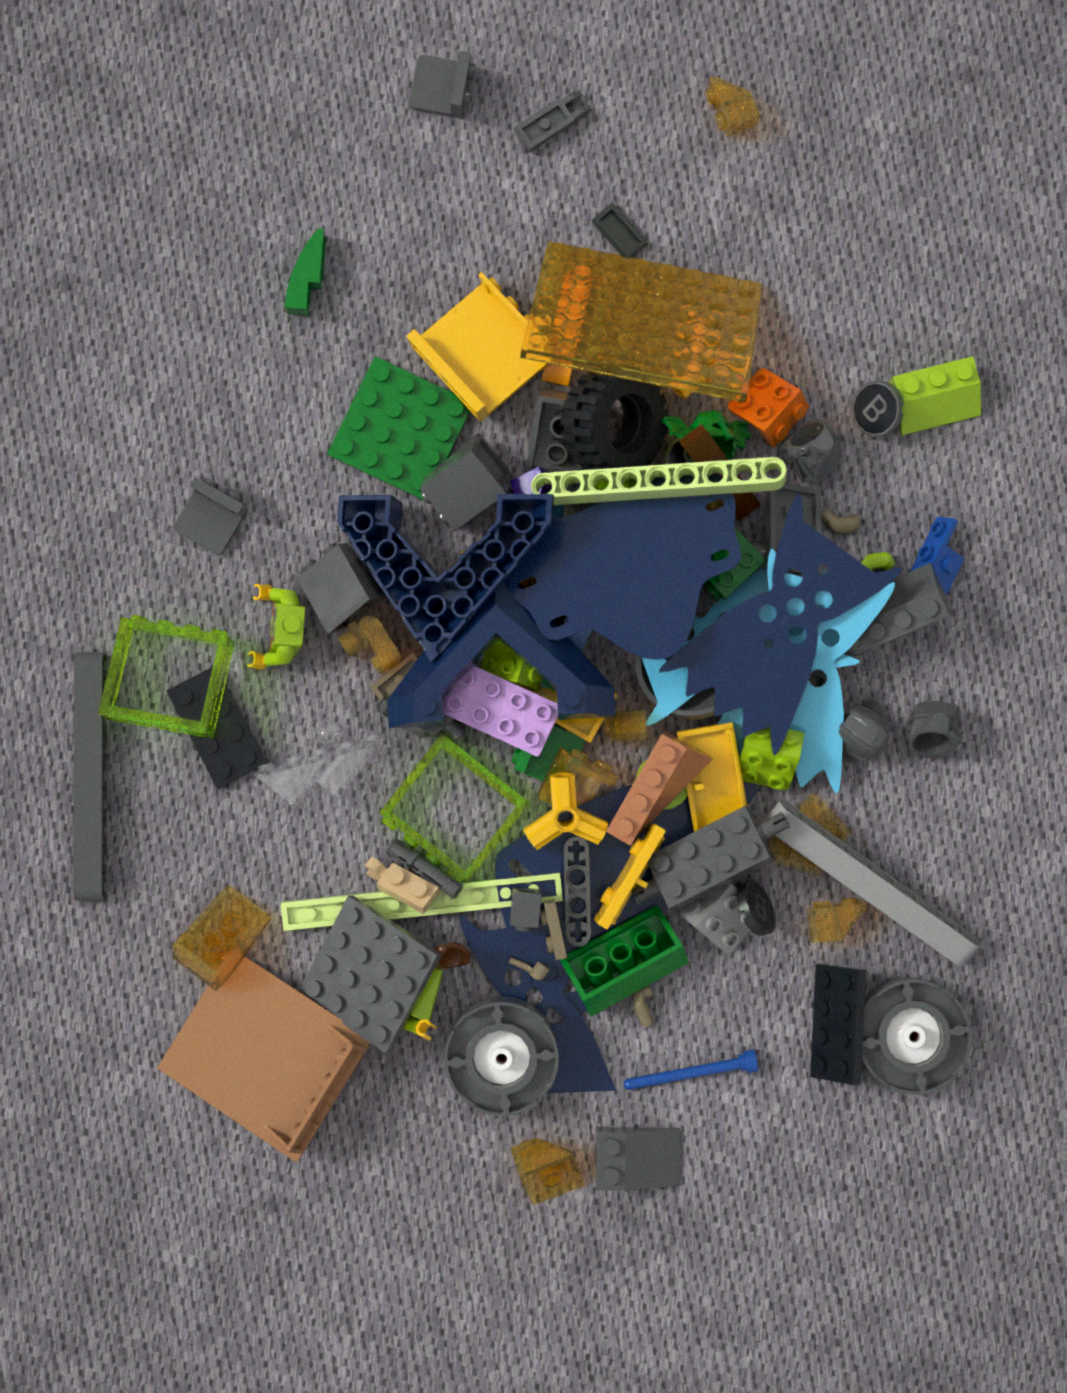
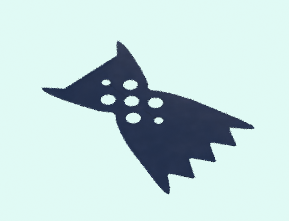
(774, 679)
(580, 1060)

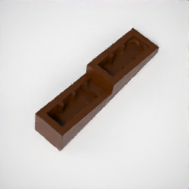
(703, 448)

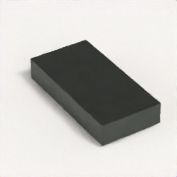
(619, 231)

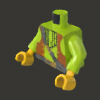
(285, 627)

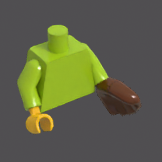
(452, 956)

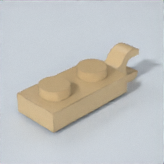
(403, 885)

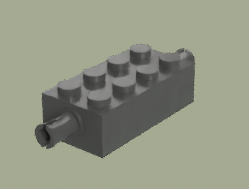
(711, 858)

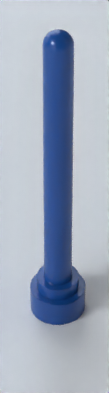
(745, 1062)

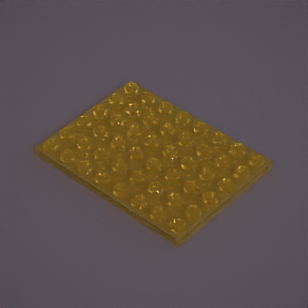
(643, 321)

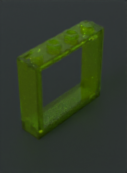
(215, 691)
(415, 839)

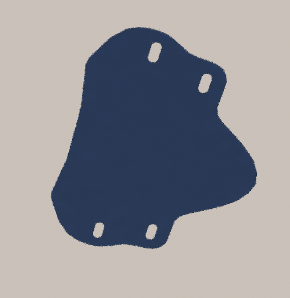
(628, 569)

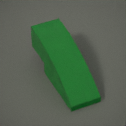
(306, 275)

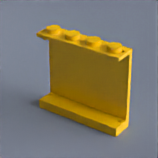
(479, 349)

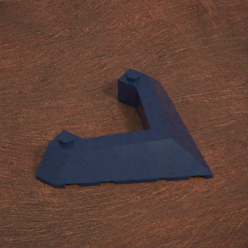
(431, 603)
(578, 683)

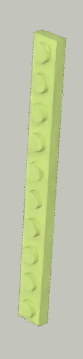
(474, 896)

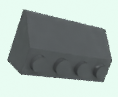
(914, 603)

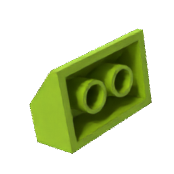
(939, 395)

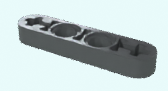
(573, 891)

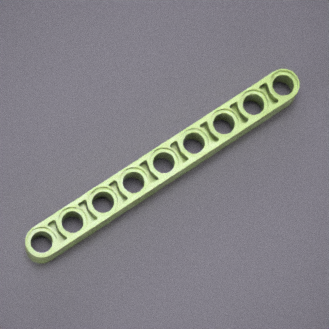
(671, 488)

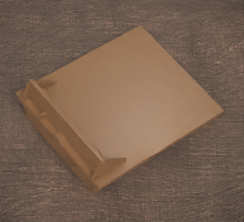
(265, 1057)

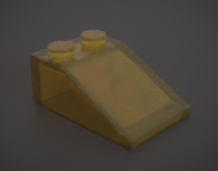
(220, 937)

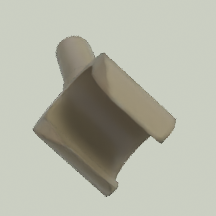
(538, 972)

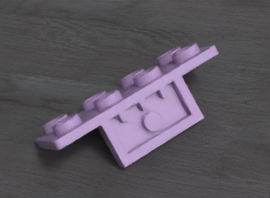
(502, 710)

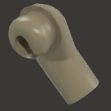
(841, 525)
(641, 1007)

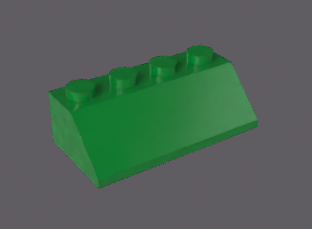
(624, 960)

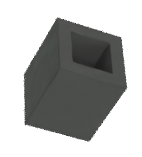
(525, 908)

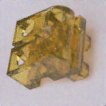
(371, 636)

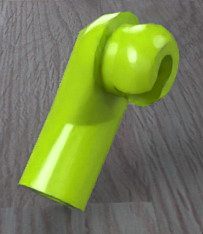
(879, 560)

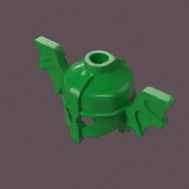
(724, 433)

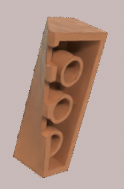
(661, 779)

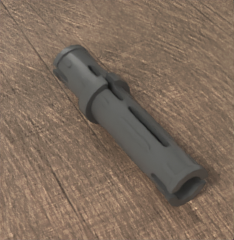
(415, 862)

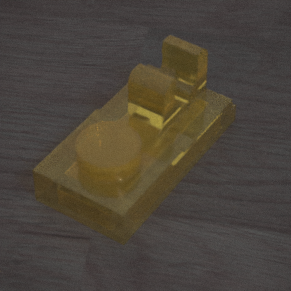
(821, 814)
(791, 858)

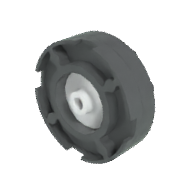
(938, 1041)
(496, 1083)

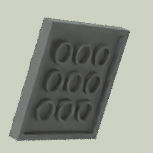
(370, 973)

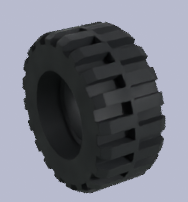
(587, 422)

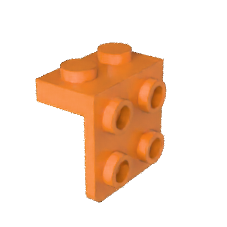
(771, 406)

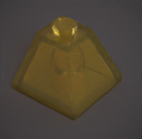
(546, 1169)

